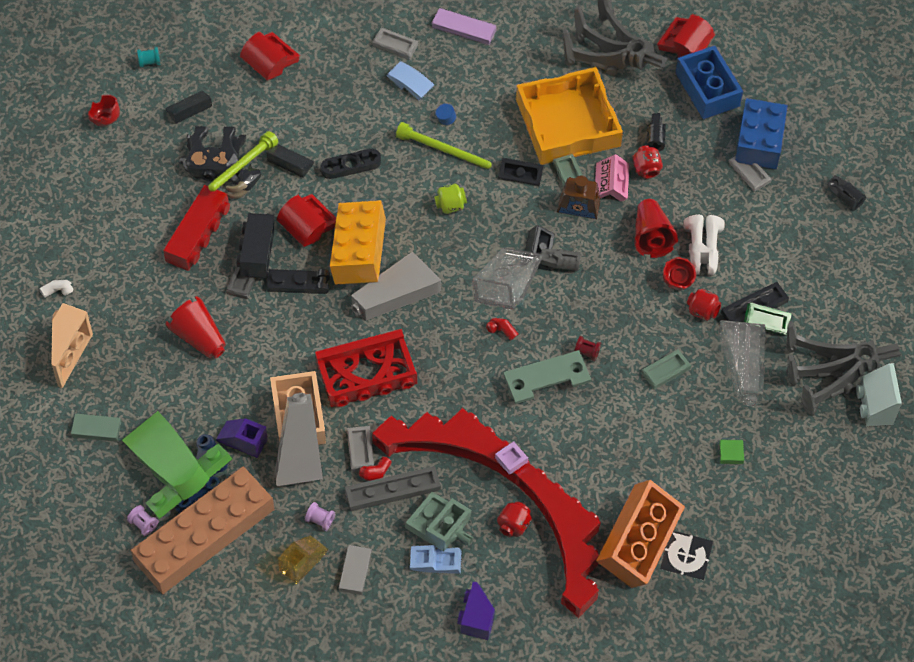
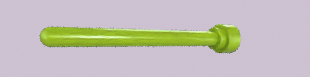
(404, 132)
(266, 142)

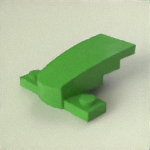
(172, 462)

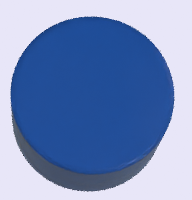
(446, 114)

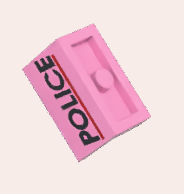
(613, 177)

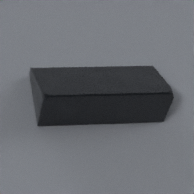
(189, 106)
(289, 160)
(521, 171)
(539, 239)

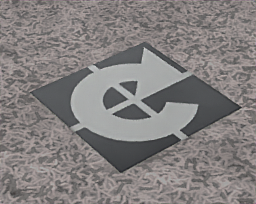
(687, 555)

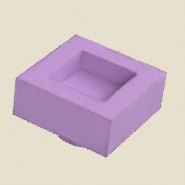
(511, 458)

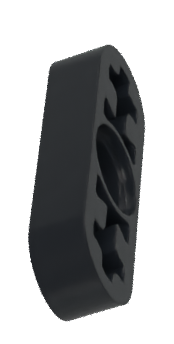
(355, 156)

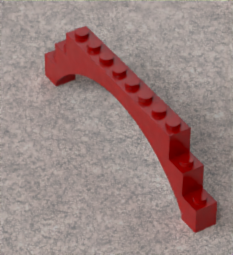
(472, 440)

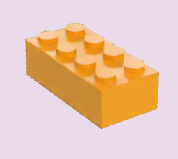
(358, 242)

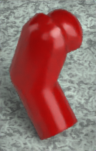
(504, 325)
(375, 472)

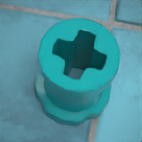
(148, 57)

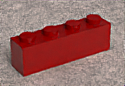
(196, 227)

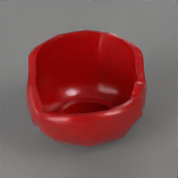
(105, 111)
(679, 273)

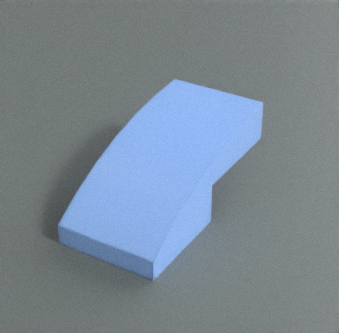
(411, 79)
(434, 560)

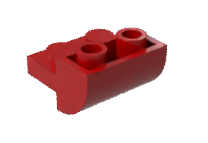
(686, 36)
(268, 54)
(306, 219)

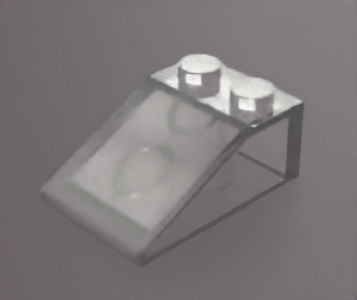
(506, 278)

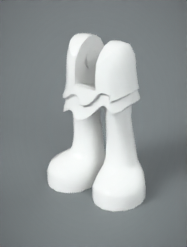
(698, 251)

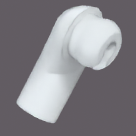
(52, 287)

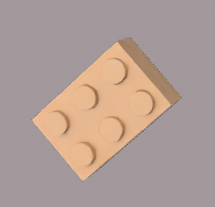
(287, 386)

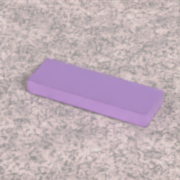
(464, 26)

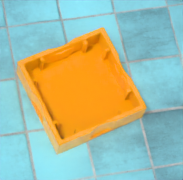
(568, 115)

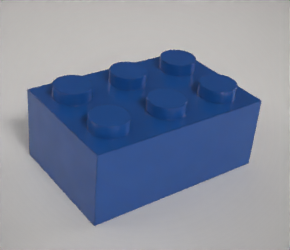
(709, 82)
(761, 133)

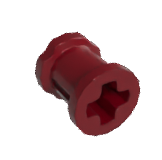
(588, 348)

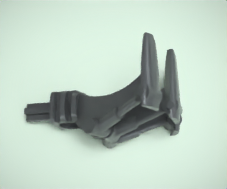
(617, 54)
(843, 359)

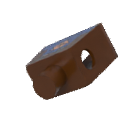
(580, 198)

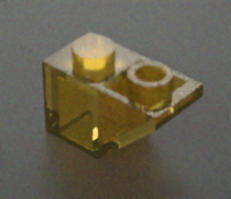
(301, 558)

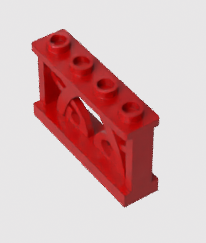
(358, 387)

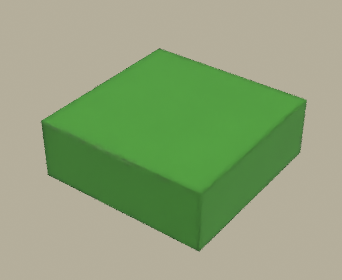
(731, 452)

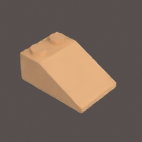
(69, 338)

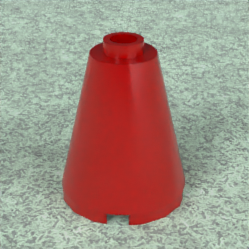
(653, 230)
(196, 327)

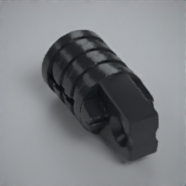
(656, 133)
(843, 189)

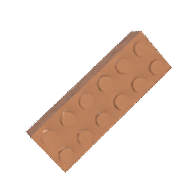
(202, 530)

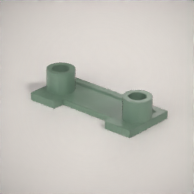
(546, 374)

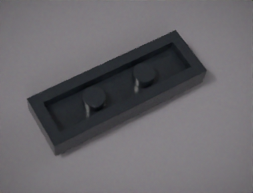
(770, 296)

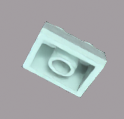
(879, 396)

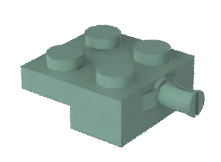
(440, 521)

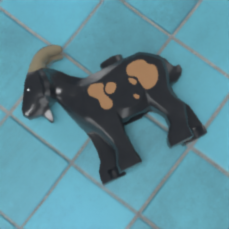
(213, 161)

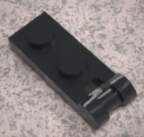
(298, 281)

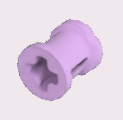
(319, 516)
(135, 518)

